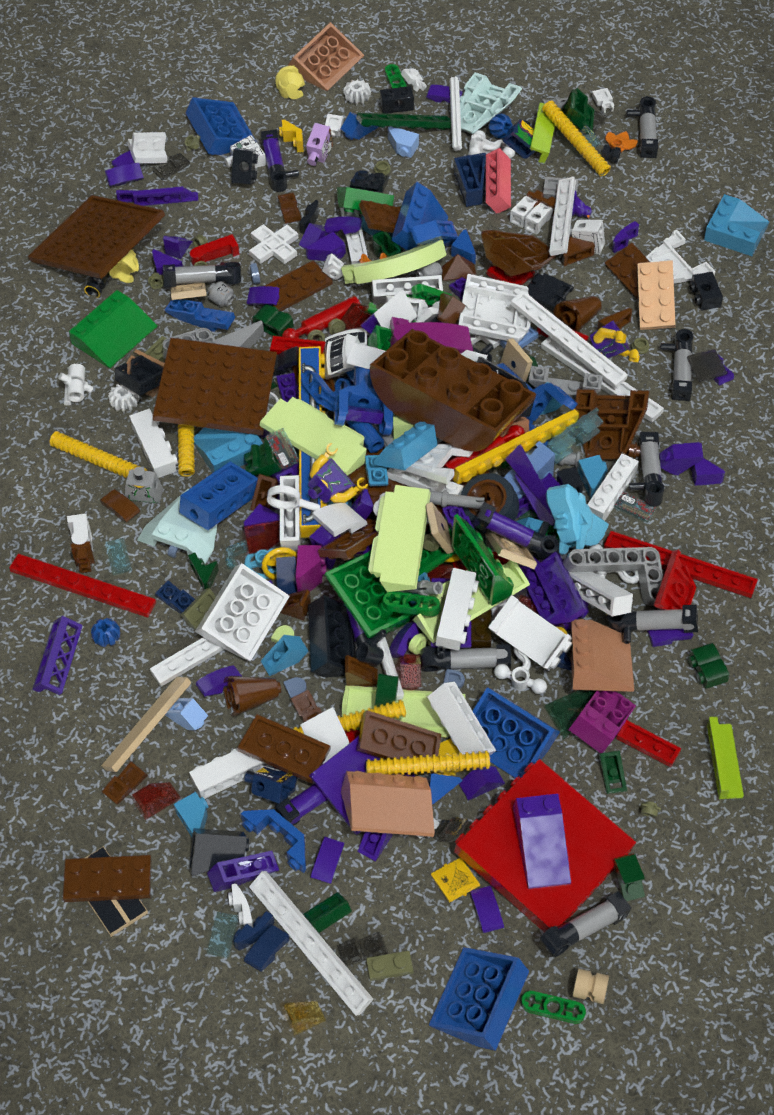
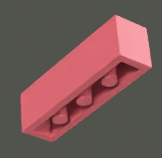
(498, 180)

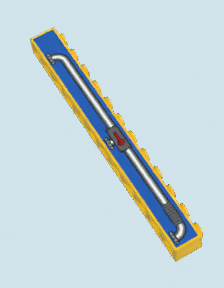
(312, 360)

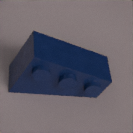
(470, 177)

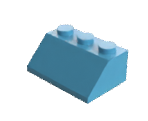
(408, 447)

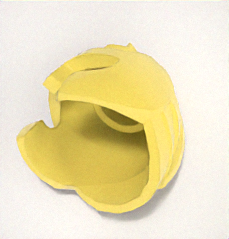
(289, 81)
(125, 266)

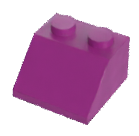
(309, 567)

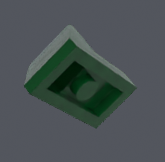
(204, 573)
(629, 877)

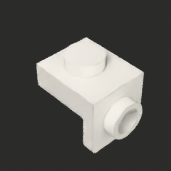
(335, 123)
(333, 267)

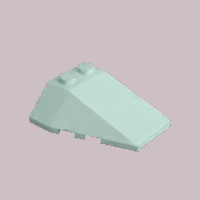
(483, 101)
(179, 532)

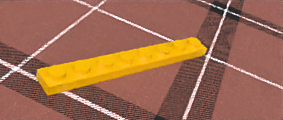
(528, 440)

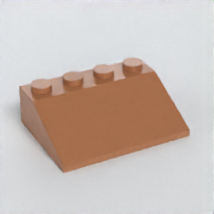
(326, 58)
(599, 658)
(388, 803)

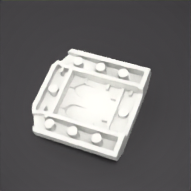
(490, 311)

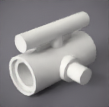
(75, 384)

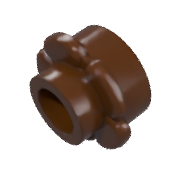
(633, 450)

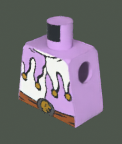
(319, 144)

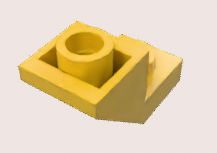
(292, 133)

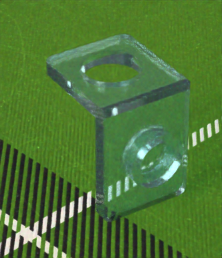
(591, 137)
(230, 561)

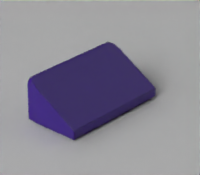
(364, 415)
(363, 504)

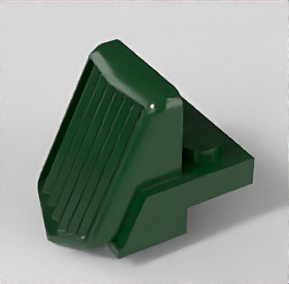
(579, 110)

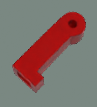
(215, 249)

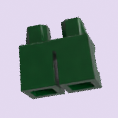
(262, 460)

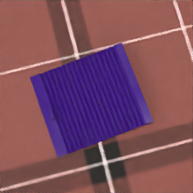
(332, 773)

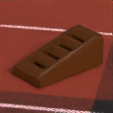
(620, 318)

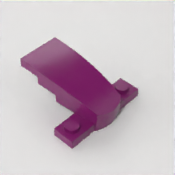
(444, 333)

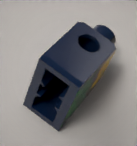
(520, 138)

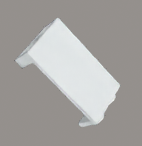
(530, 633)

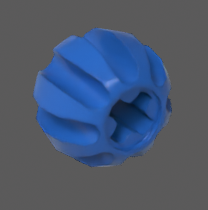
(500, 125)
(105, 632)

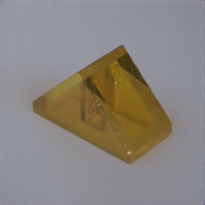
(303, 1015)

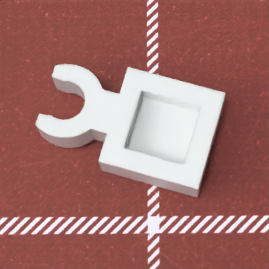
(413, 77)
(603, 98)

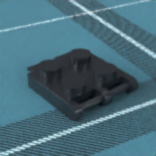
(369, 182)
(548, 290)

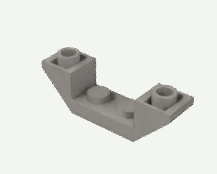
(539, 376)

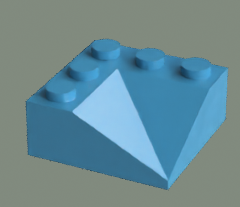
(736, 226)
(222, 446)

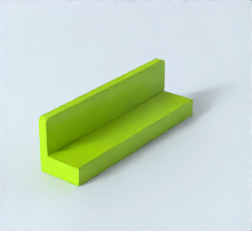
(542, 134)
(724, 760)

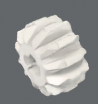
(357, 91)
(123, 398)

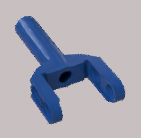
(363, 396)
(543, 396)
(326, 398)

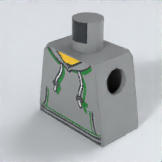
(143, 486)

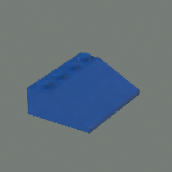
(217, 124)
(417, 208)
(513, 732)
(480, 997)

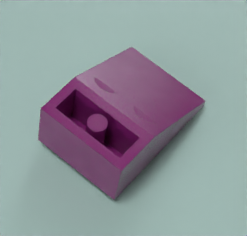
(602, 719)

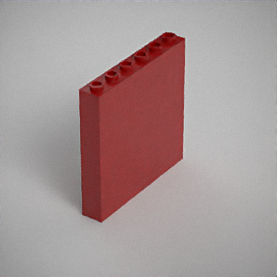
(591, 846)

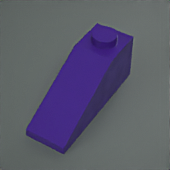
(241, 870)

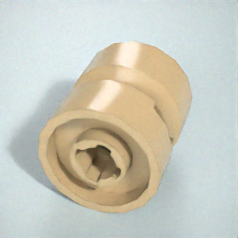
(591, 986)

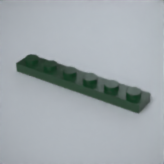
(404, 120)

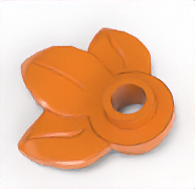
(621, 141)

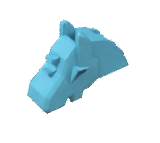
(574, 519)

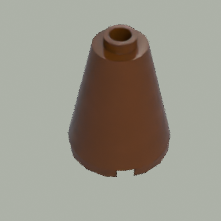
(577, 312)
(249, 692)

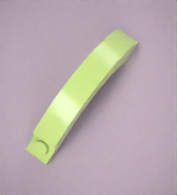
(394, 265)

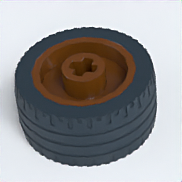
(496, 492)

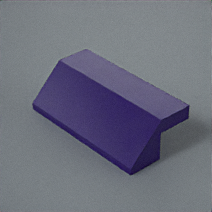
(554, 591)

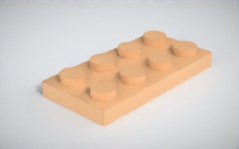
(656, 295)

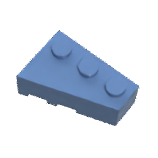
(543, 463)

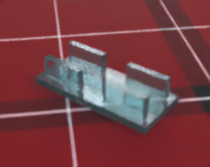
(583, 429)

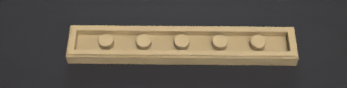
(146, 724)

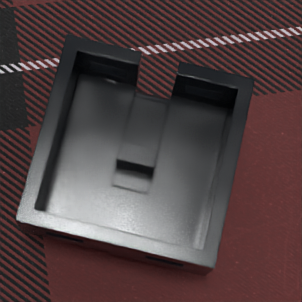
(143, 376)

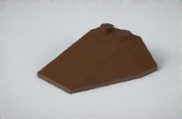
(515, 252)
(620, 421)

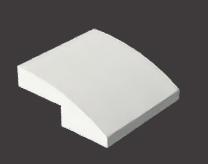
(339, 518)

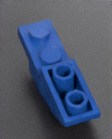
(195, 314)

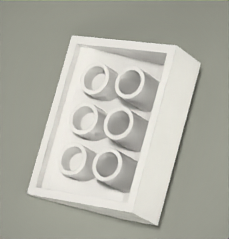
(242, 612)

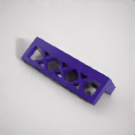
(50, 655)

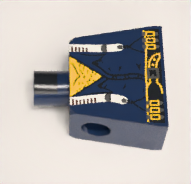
(271, 783)

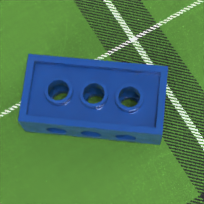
(218, 495)

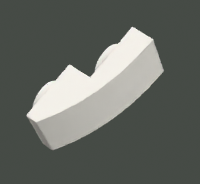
(430, 313)
(240, 905)

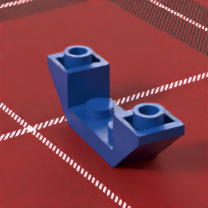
(434, 230)
(258, 819)

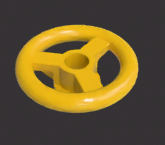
(278, 552)

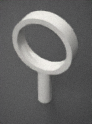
(289, 504)

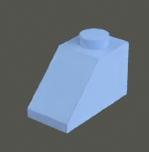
(403, 141)
(187, 714)

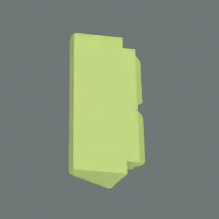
(313, 431)
(400, 539)
(430, 625)
(416, 704)

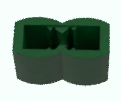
(383, 244)
(273, 321)
(709, 665)

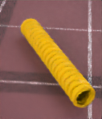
(575, 137)
(186, 450)
(91, 454)
(354, 721)
(428, 764)

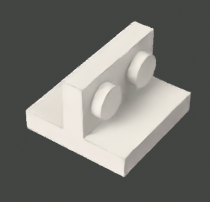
(148, 147)

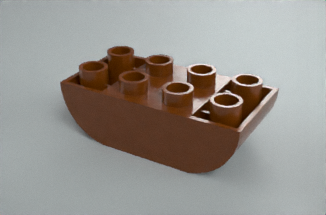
(445, 389)

